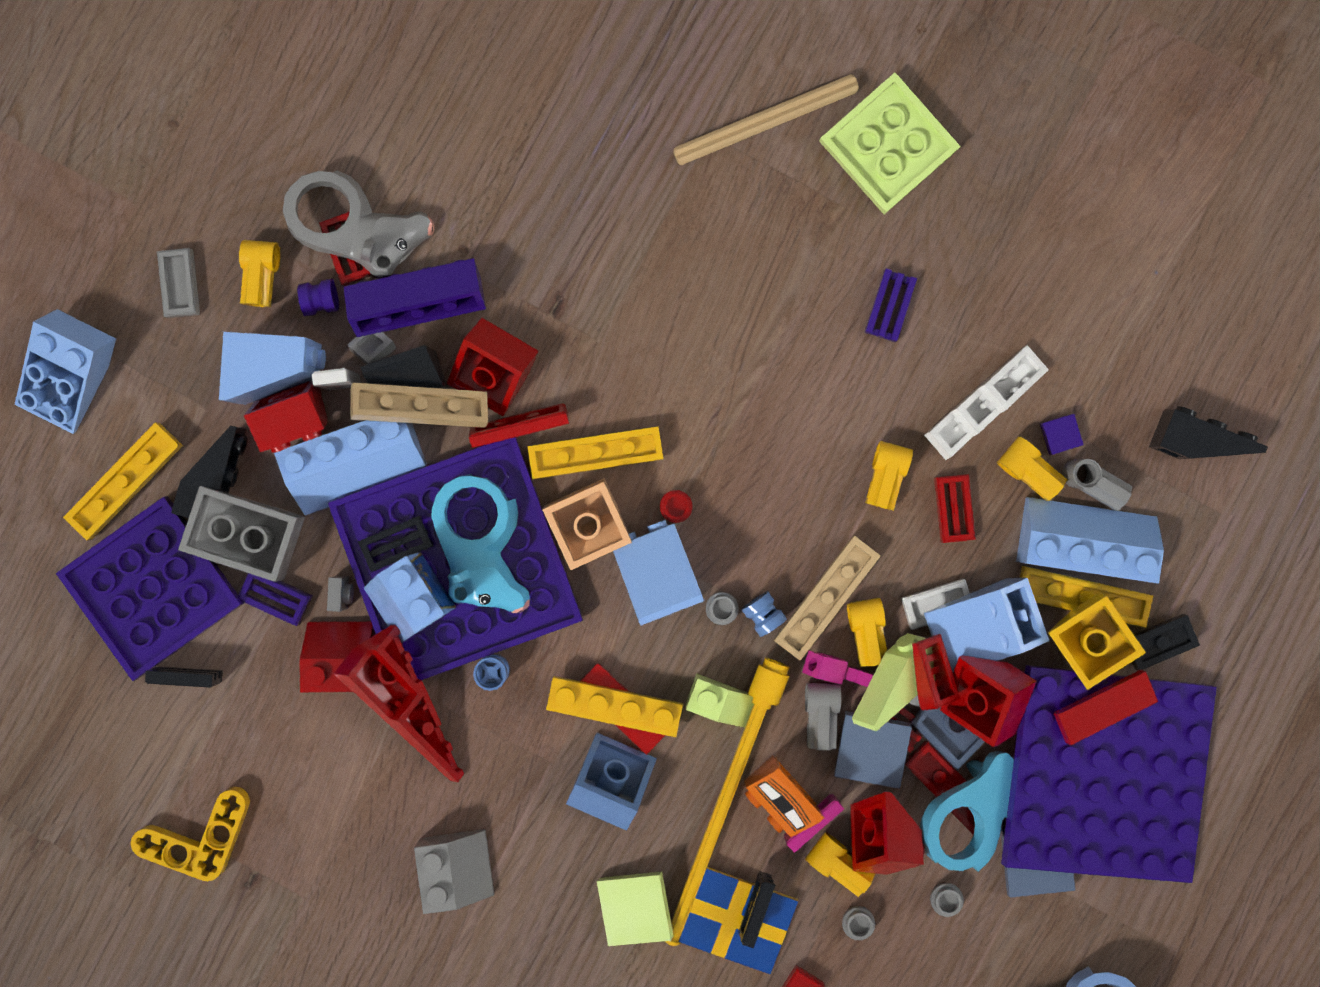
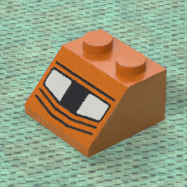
(783, 798)

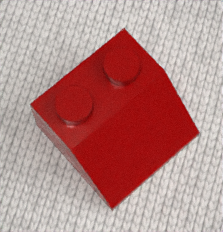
(492, 363)
(287, 417)
(324, 650)
(990, 698)
(884, 836)

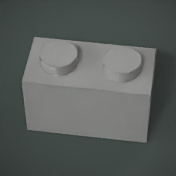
(453, 870)

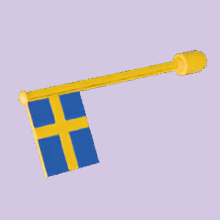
(715, 901)

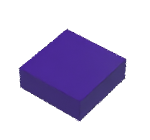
(1061, 434)

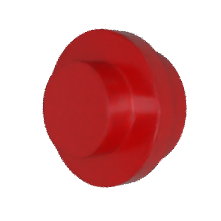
(676, 506)

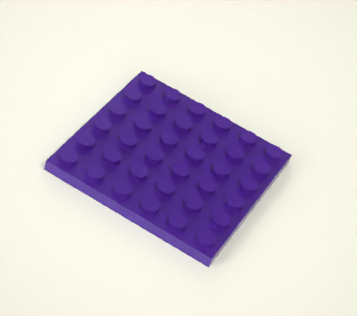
(530, 554)
(1116, 799)

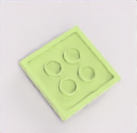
(889, 143)

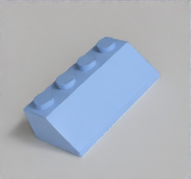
(348, 462)
(1090, 540)

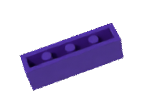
(414, 297)

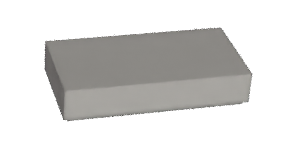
(178, 283)

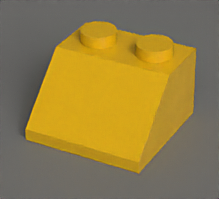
(1095, 640)

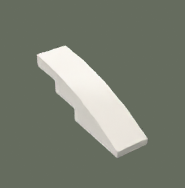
(986, 402)

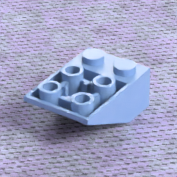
(63, 369)
(990, 622)

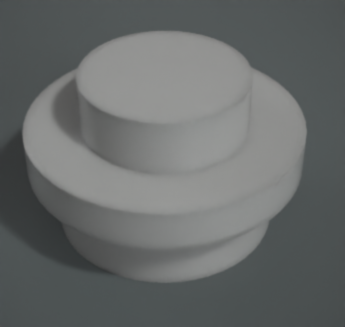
(722, 608)
(946, 899)
(858, 923)

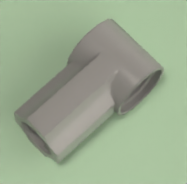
(1098, 483)
(822, 706)

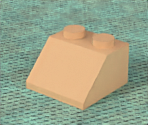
(587, 524)

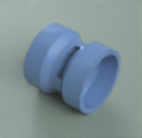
(764, 614)
(489, 676)

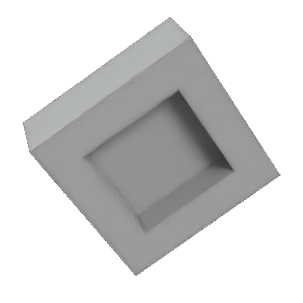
(372, 347)
(339, 593)

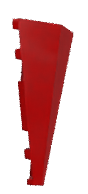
(386, 681)

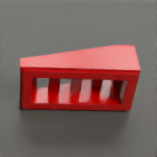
(931, 692)

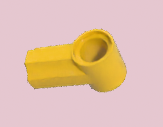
(258, 263)
(1024, 463)
(890, 467)
(867, 623)
(833, 860)

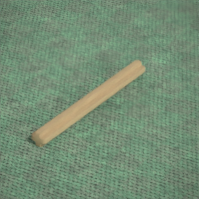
(766, 119)

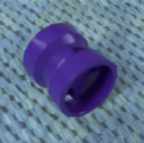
(318, 297)

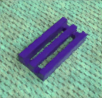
(899, 278)
(300, 608)

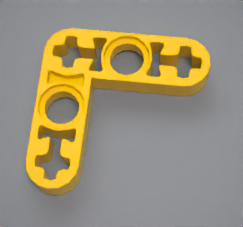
(197, 851)

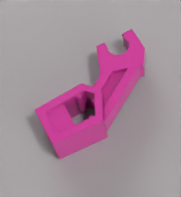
(834, 669)

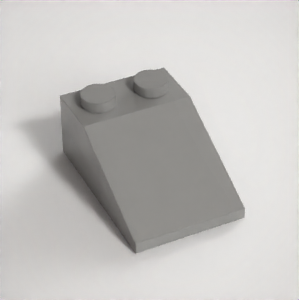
(241, 533)

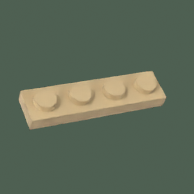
(418, 405)
(826, 597)

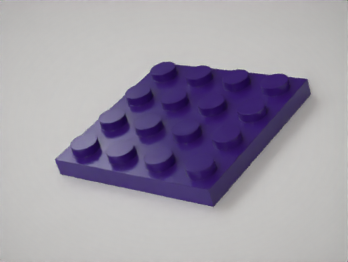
(146, 592)

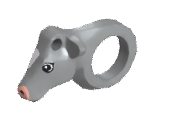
(367, 237)

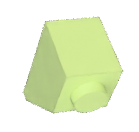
(719, 701)

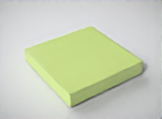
(635, 909)

